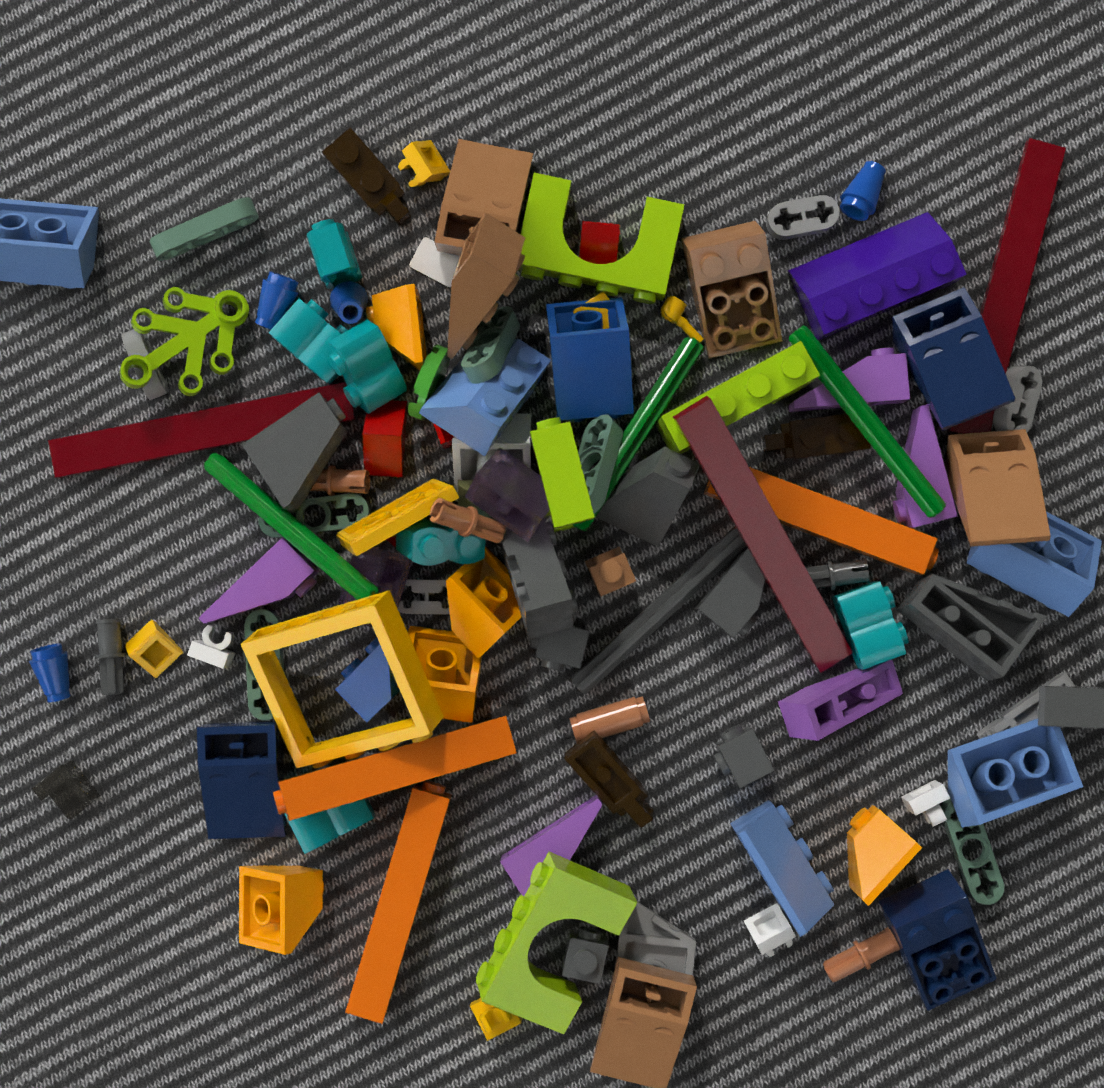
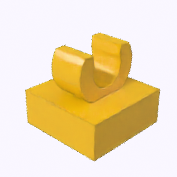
(425, 162)
(492, 1019)

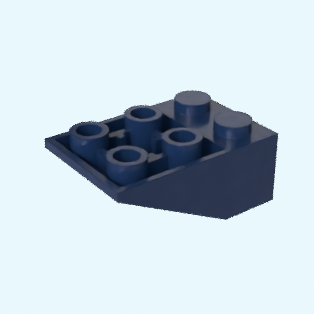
(952, 358)
(238, 777)
(938, 939)

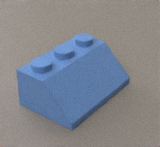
(47, 243)
(483, 410)
(1051, 571)
(1009, 772)
(785, 865)

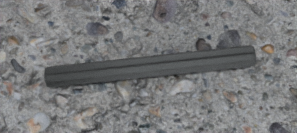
(658, 611)

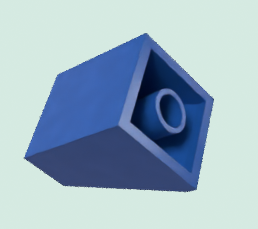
(590, 362)

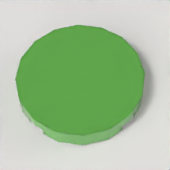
(429, 379)

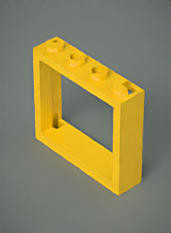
(400, 654)

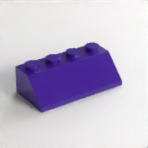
(876, 275)

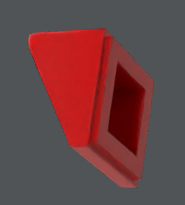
(599, 242)

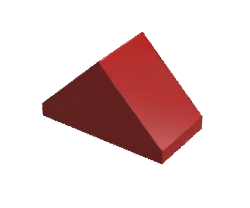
(385, 439)

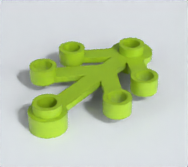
(189, 335)

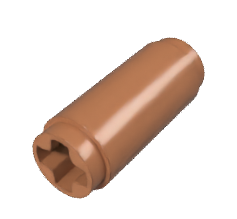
(611, 718)

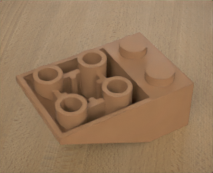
(480, 182)
(481, 276)
(733, 288)
(997, 487)
(643, 1023)

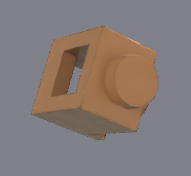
(610, 571)

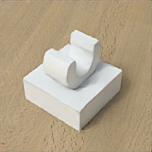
(212, 652)
(927, 801)
(770, 929)

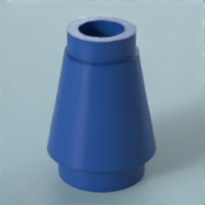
(863, 192)
(349, 294)
(275, 299)
(52, 671)

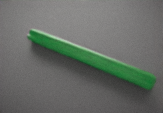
(651, 411)
(870, 425)
(289, 527)

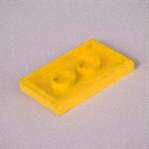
(394, 516)

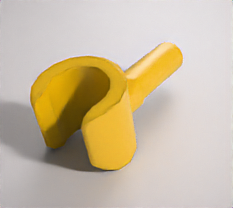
(672, 311)

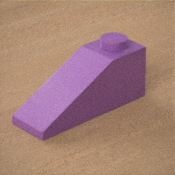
(877, 378)
(925, 452)
(271, 579)
(839, 701)
(559, 837)

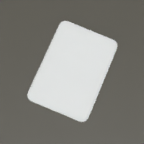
(434, 264)

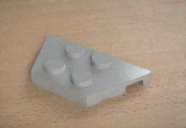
(656, 942)

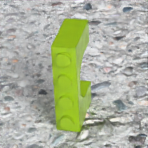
(639, 273)
(748, 391)
(561, 473)
(556, 892)

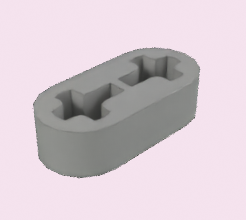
(801, 208)
(139, 345)
(1025, 399)
(426, 606)

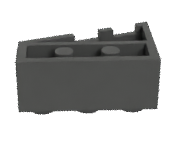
(539, 582)
(970, 625)

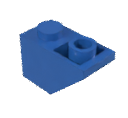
(368, 683)

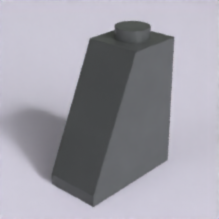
(297, 449)
(650, 495)

